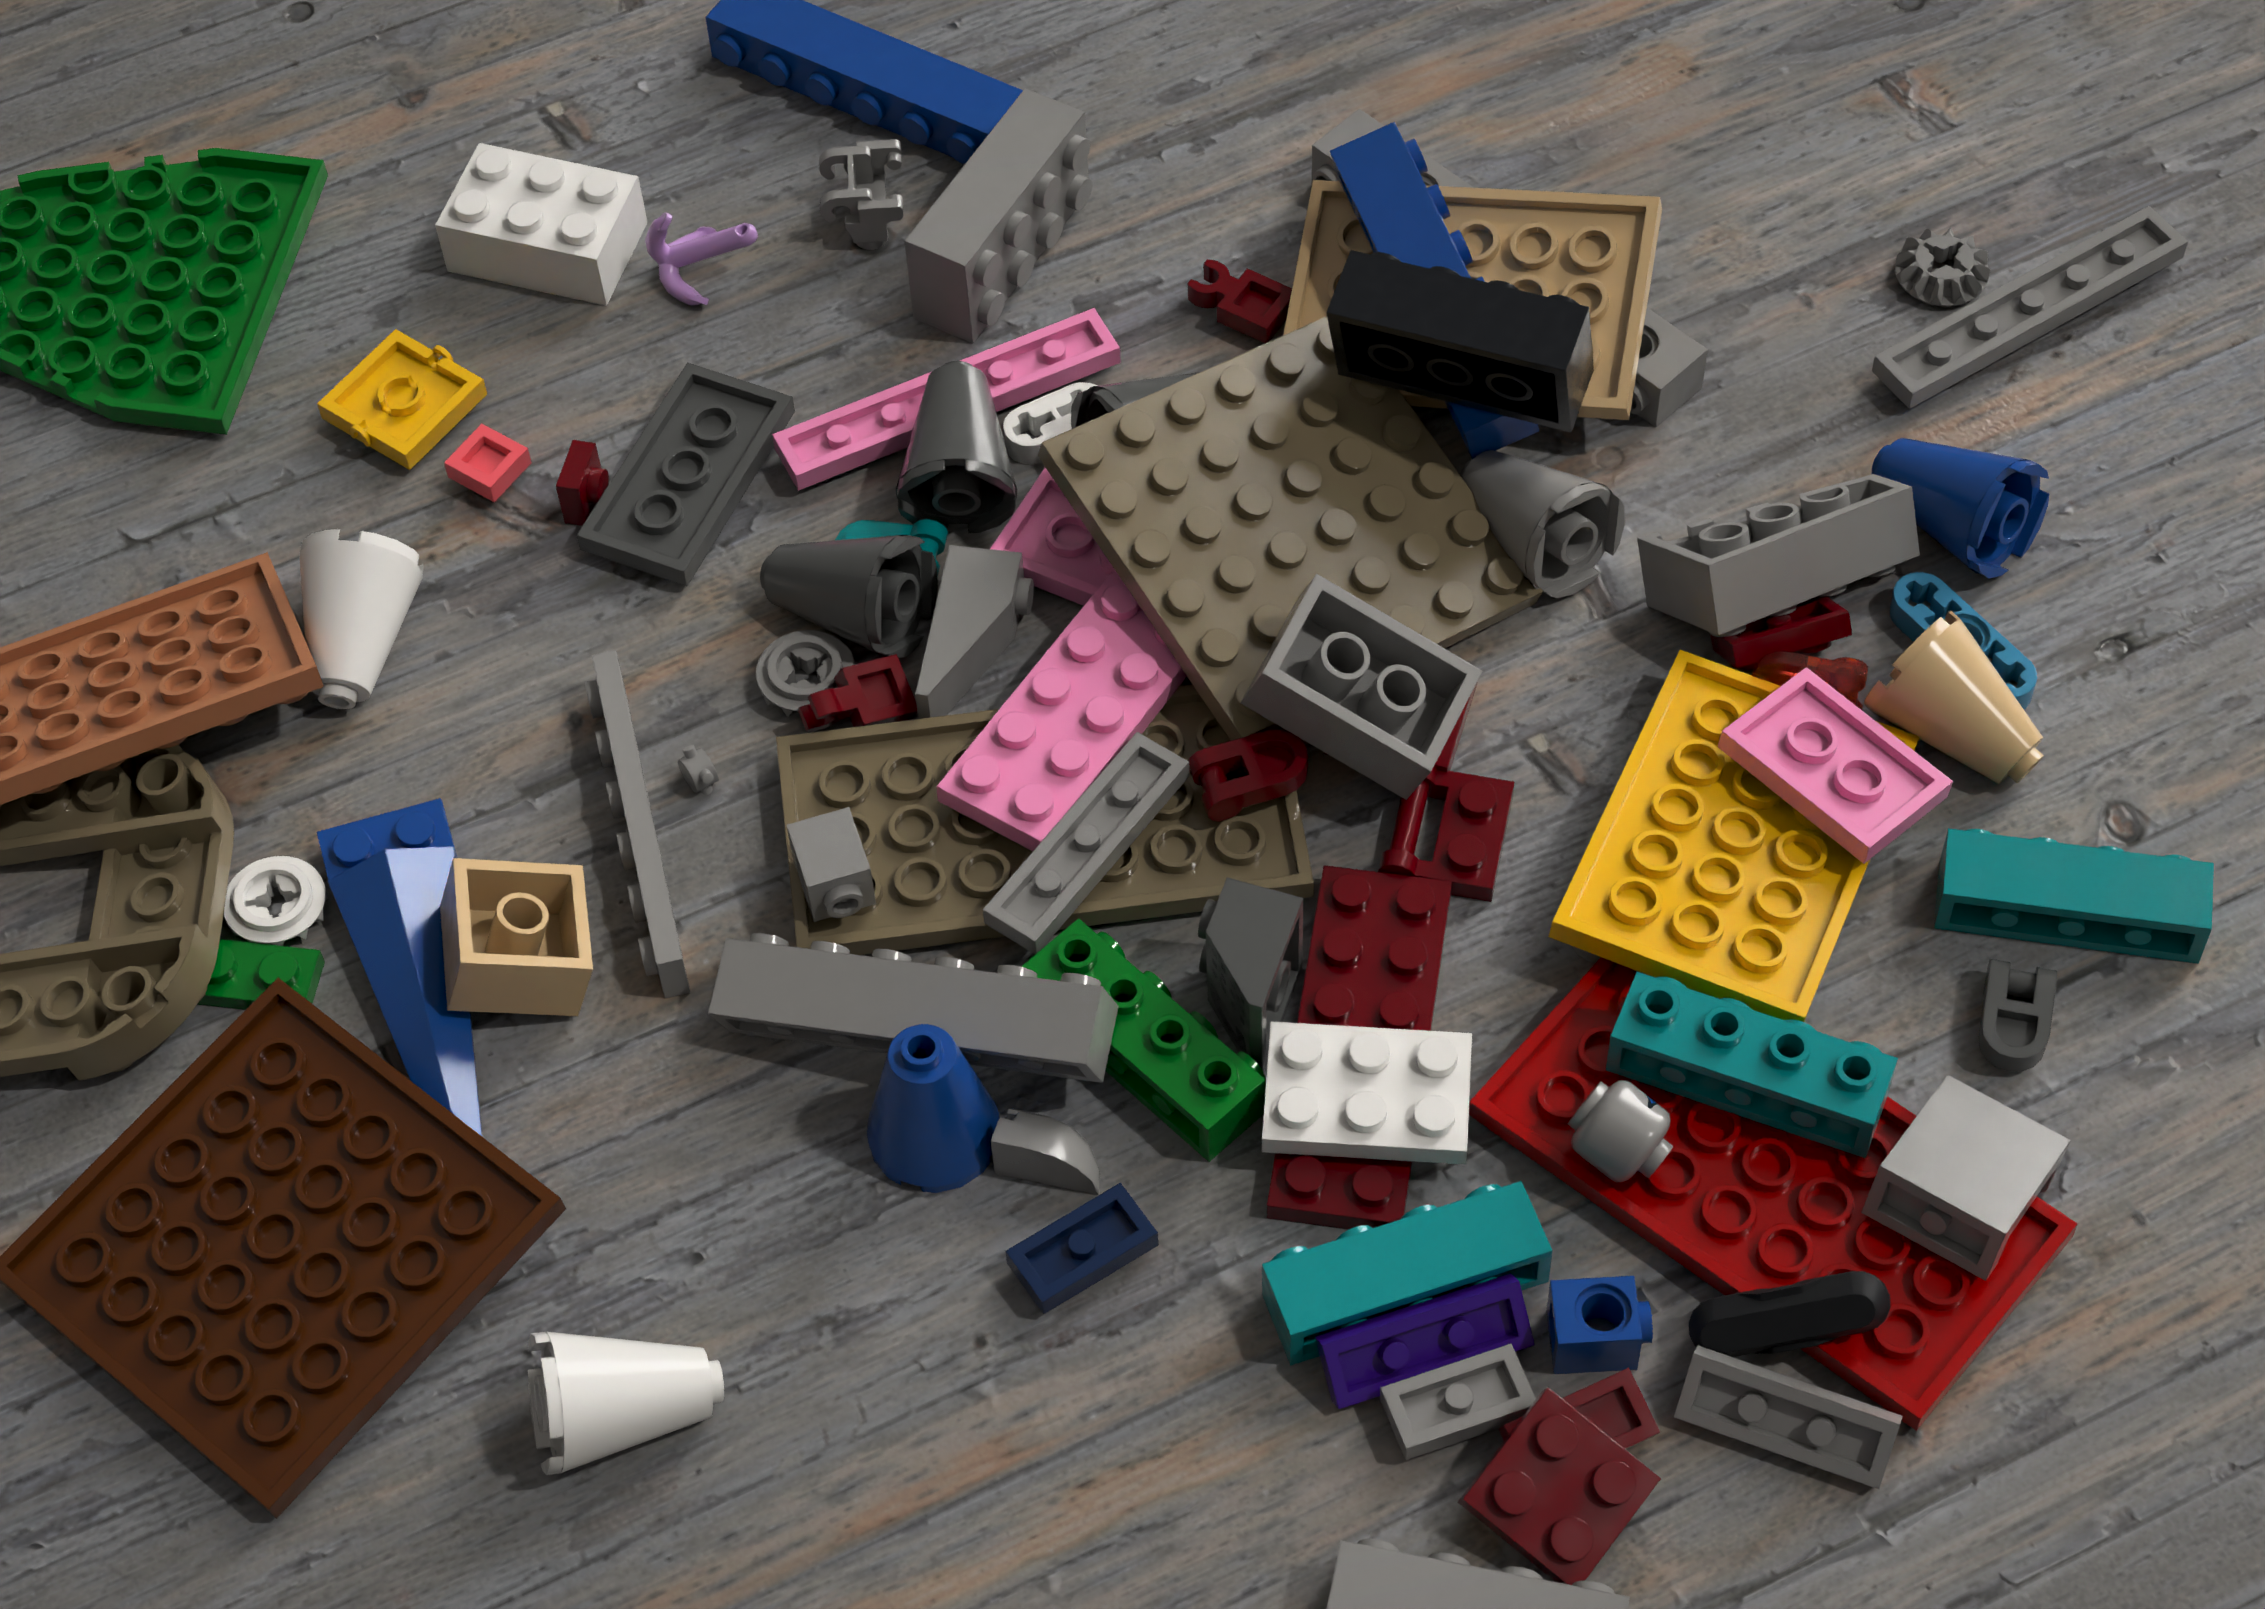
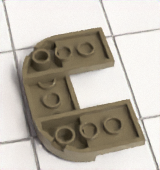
(152, 918)

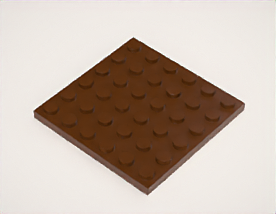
(277, 1244)

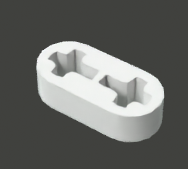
(1043, 417)

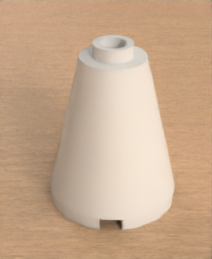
(354, 608)
(614, 1394)

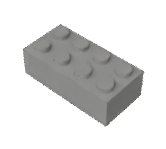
(998, 216)

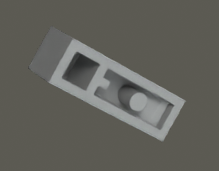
(971, 623)

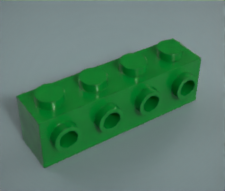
(1160, 1049)

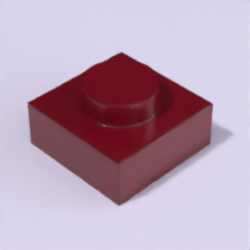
(581, 482)

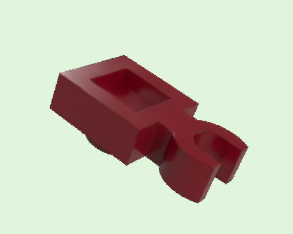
(1246, 304)

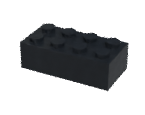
(1461, 339)

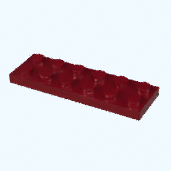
(1367, 966)

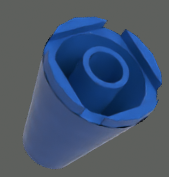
(1970, 499)
(930, 1113)

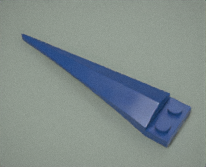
(390, 891)

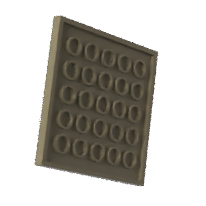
(1257, 480)

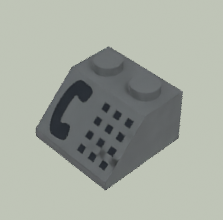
(1251, 960)

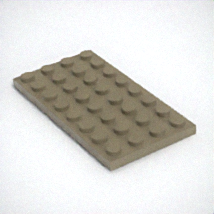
(942, 868)

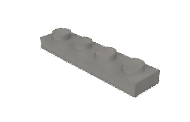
(1086, 843)

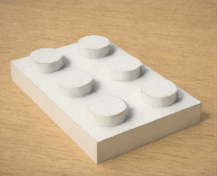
(1367, 1093)

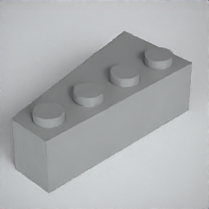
(1780, 554)

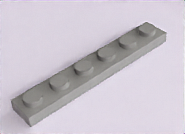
(2029, 307)
(638, 845)

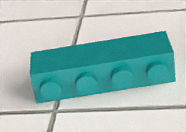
(2074, 895)
(1403, 1264)

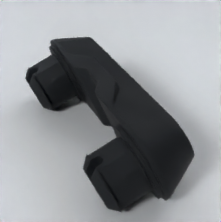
(1791, 1315)

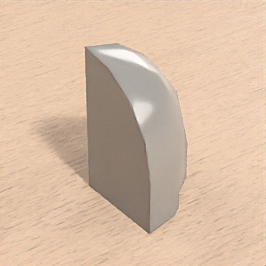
(1044, 1152)

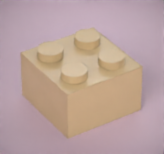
(515, 937)

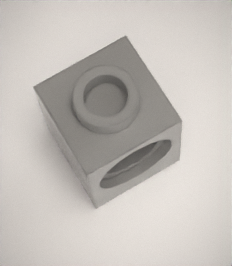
(831, 864)

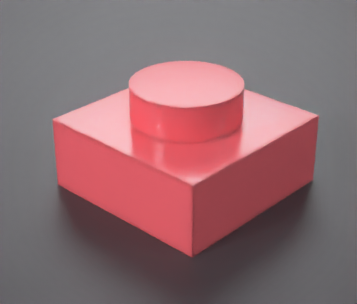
(487, 462)

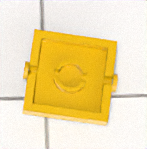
(402, 398)

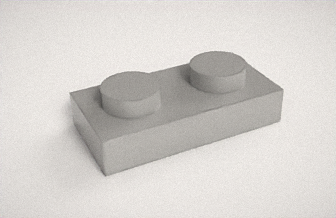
(1457, 1401)

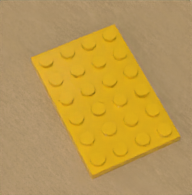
(1705, 864)

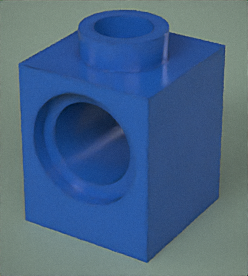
(1584, 1349)

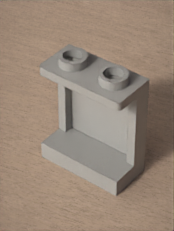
(1964, 1176)

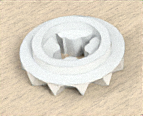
(252, 891)

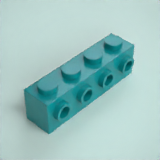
(1751, 1063)

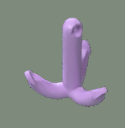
(689, 249)

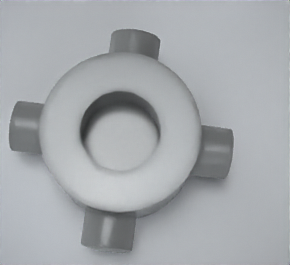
(698, 770)

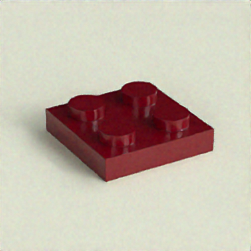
(1559, 1489)

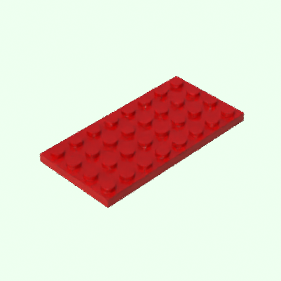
(1766, 1206)

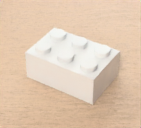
(542, 224)

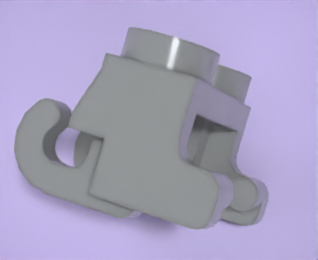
(865, 190)

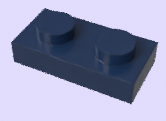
(1082, 1248)

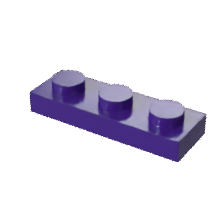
(1423, 1338)

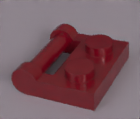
(1468, 835)

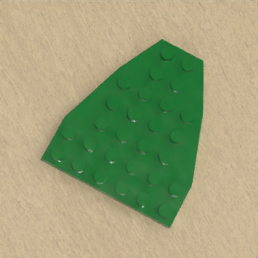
(150, 280)

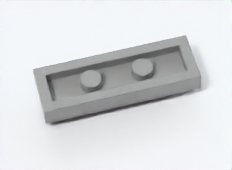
(1788, 1416)

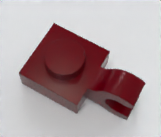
(866, 693)

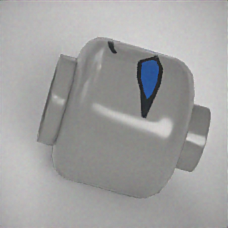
(1621, 1131)

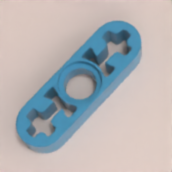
(1915, 620)

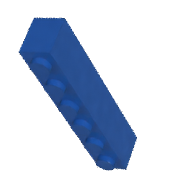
(861, 72)
(1407, 222)

